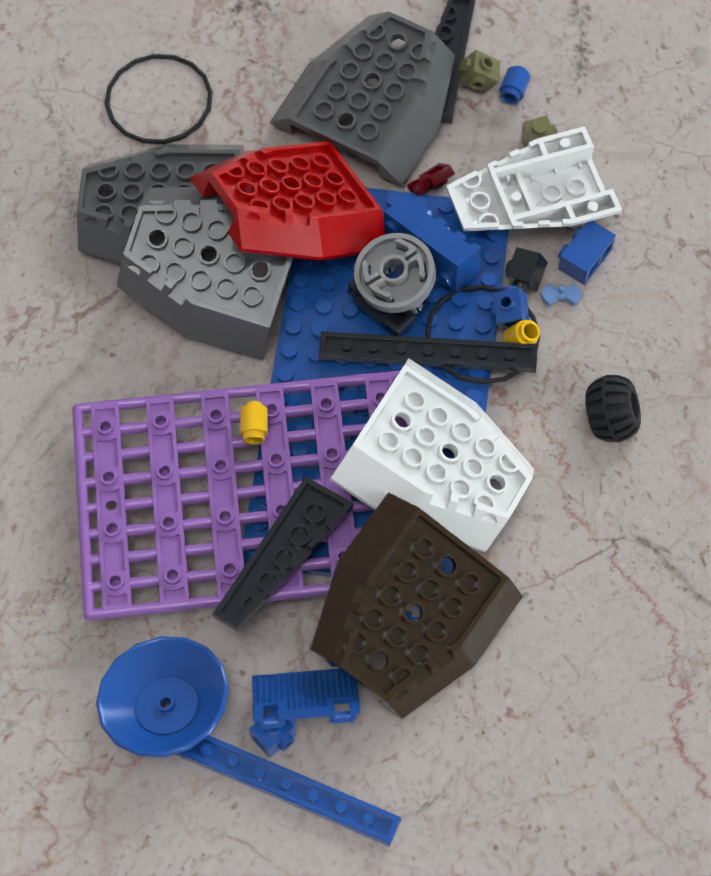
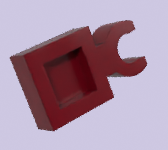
(434, 177)

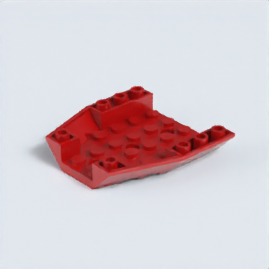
(294, 202)

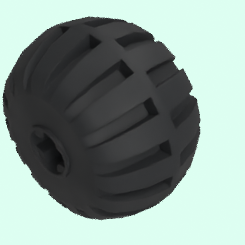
(613, 408)

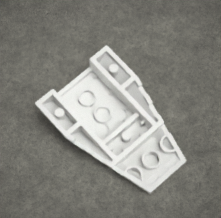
(535, 187)

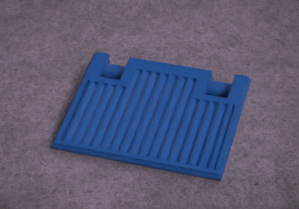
(304, 696)

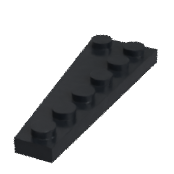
(454, 33)
(293, 536)

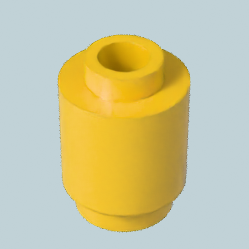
(522, 332)
(253, 422)

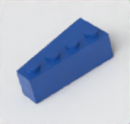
(453, 257)

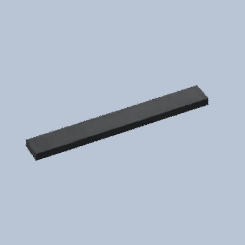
(428, 351)

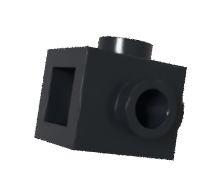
(526, 269)

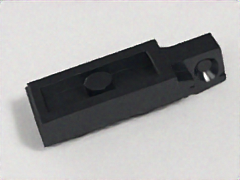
(394, 322)

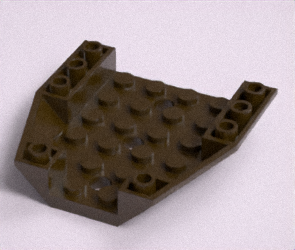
(383, 573)

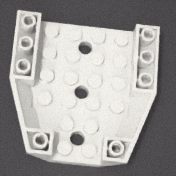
(415, 469)

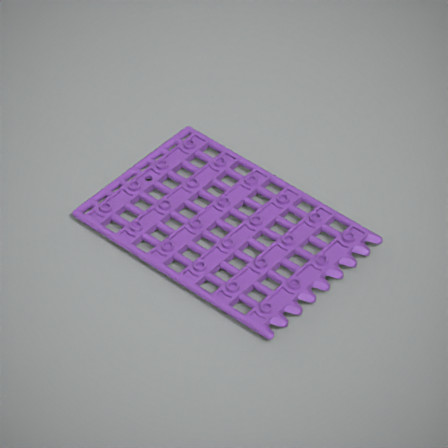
(223, 493)

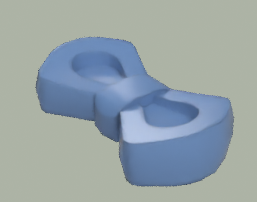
(551, 294)

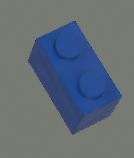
(586, 251)

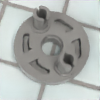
(406, 289)

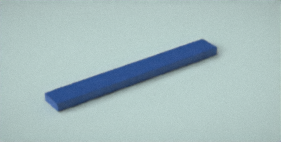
(294, 789)

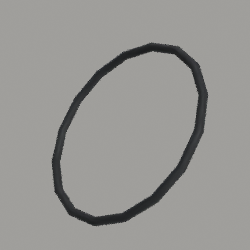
(167, 140)
(450, 370)

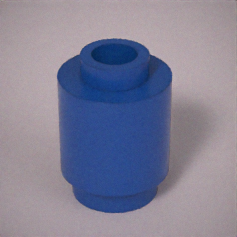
(514, 84)

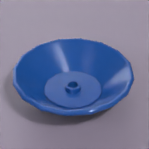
(157, 674)

